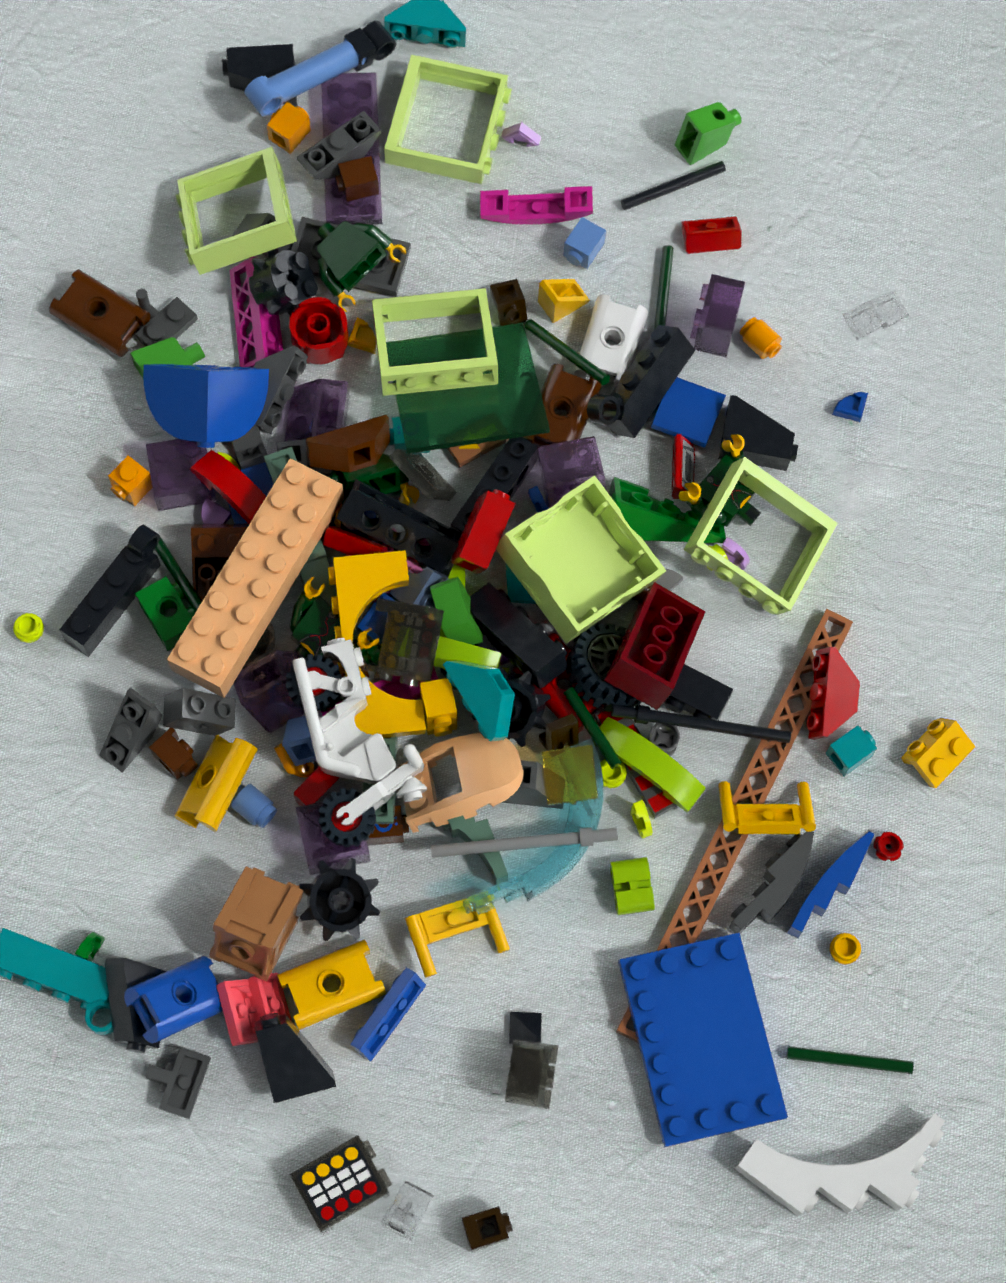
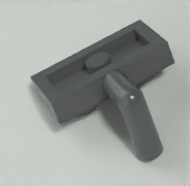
(165, 324)

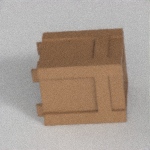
(256, 923)

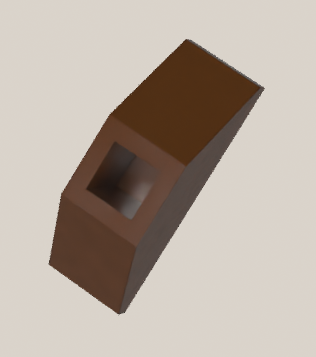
(350, 446)

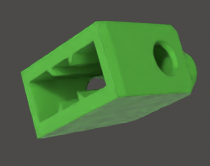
(706, 131)
(166, 352)

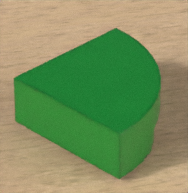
(90, 946)

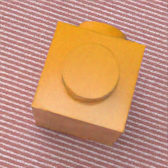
(288, 127)
(130, 481)

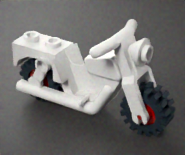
(345, 749)

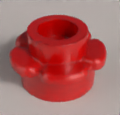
(894, 841)

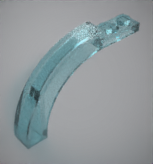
(558, 863)

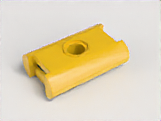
(216, 783)
(345, 964)

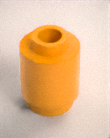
(761, 338)

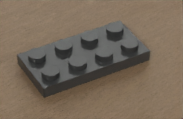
(383, 278)

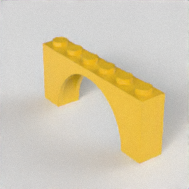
(358, 583)

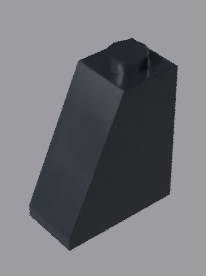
(250, 62)
(765, 439)
(127, 1026)
(290, 1059)

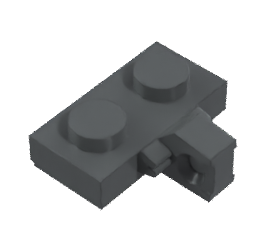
(180, 1081)

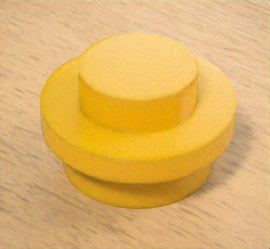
(845, 948)

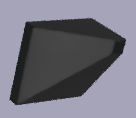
(525, 1026)

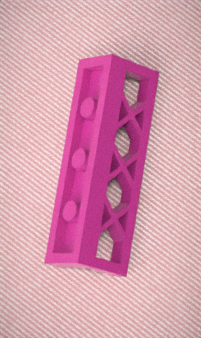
(266, 328)

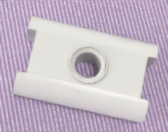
(613, 323)

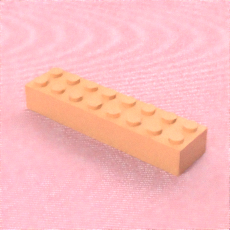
(256, 578)

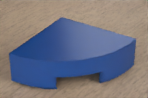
(851, 406)
(537, 499)

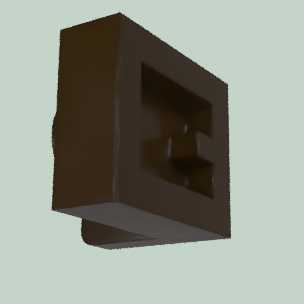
(509, 302)
(560, 733)

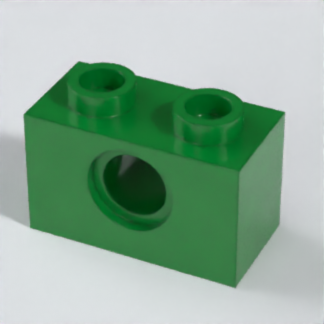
(158, 598)

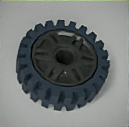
(590, 663)

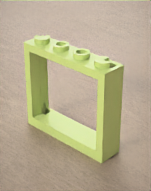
(456, 76)
(224, 179)
(442, 374)
(786, 501)

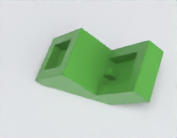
(455, 603)

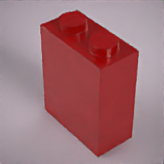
(483, 531)

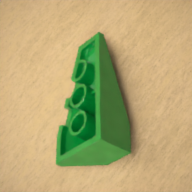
(657, 519)

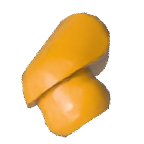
(303, 770)

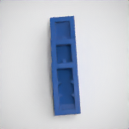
(838, 878)

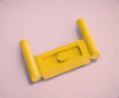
(767, 817)
(448, 922)

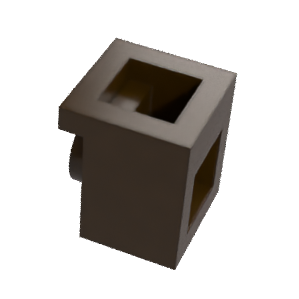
(473, 1228)

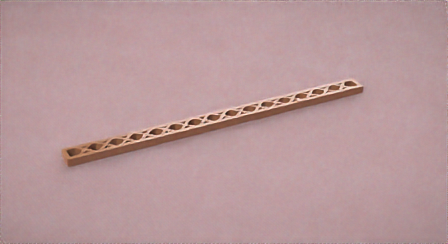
(738, 796)

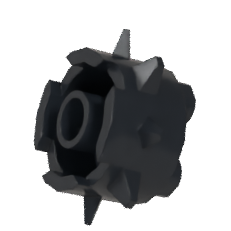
(282, 281)
(529, 706)
(347, 915)

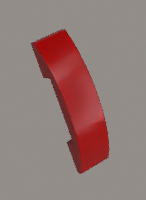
(230, 483)

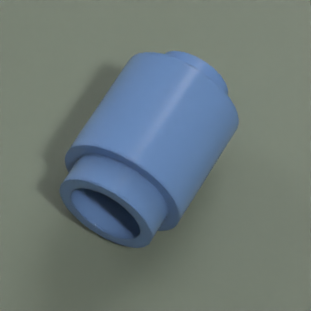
(253, 805)

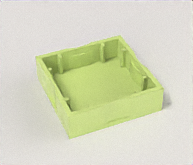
(579, 559)

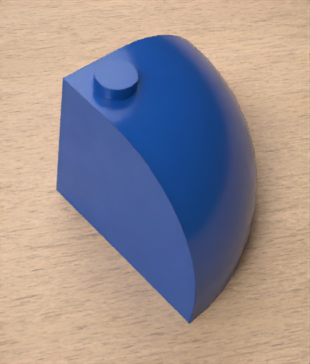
(205, 400)

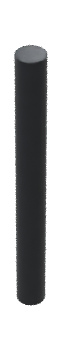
(673, 185)

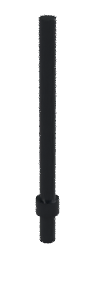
(643, 715)

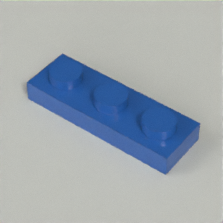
(388, 1014)

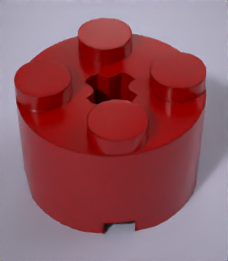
(319, 330)

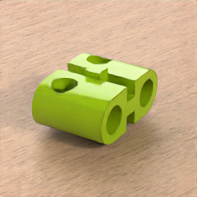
(632, 886)

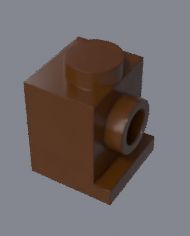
(174, 754)

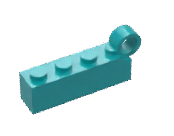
(56, 971)

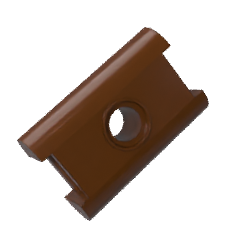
(86, 298)
(570, 394)

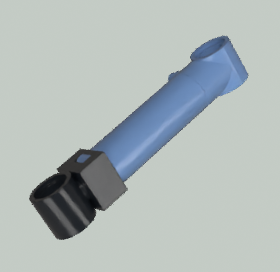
(355, 52)

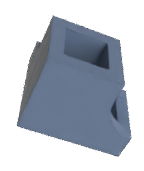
(418, 589)

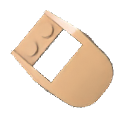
(486, 772)

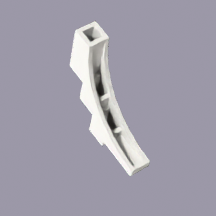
(796, 1181)

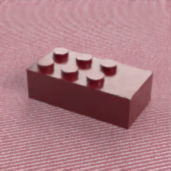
(655, 646)

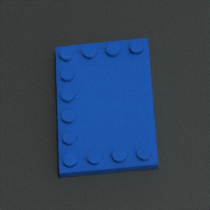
(702, 1039)

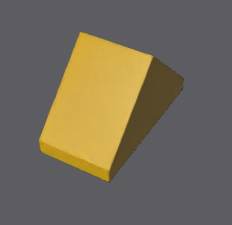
(560, 297)

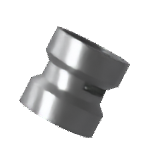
(665, 735)

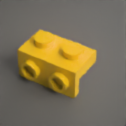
(938, 751)

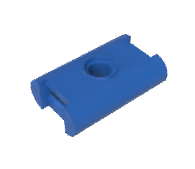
(158, 1001)

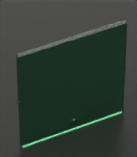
(471, 413)

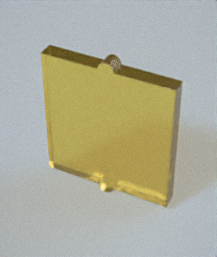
(570, 775)

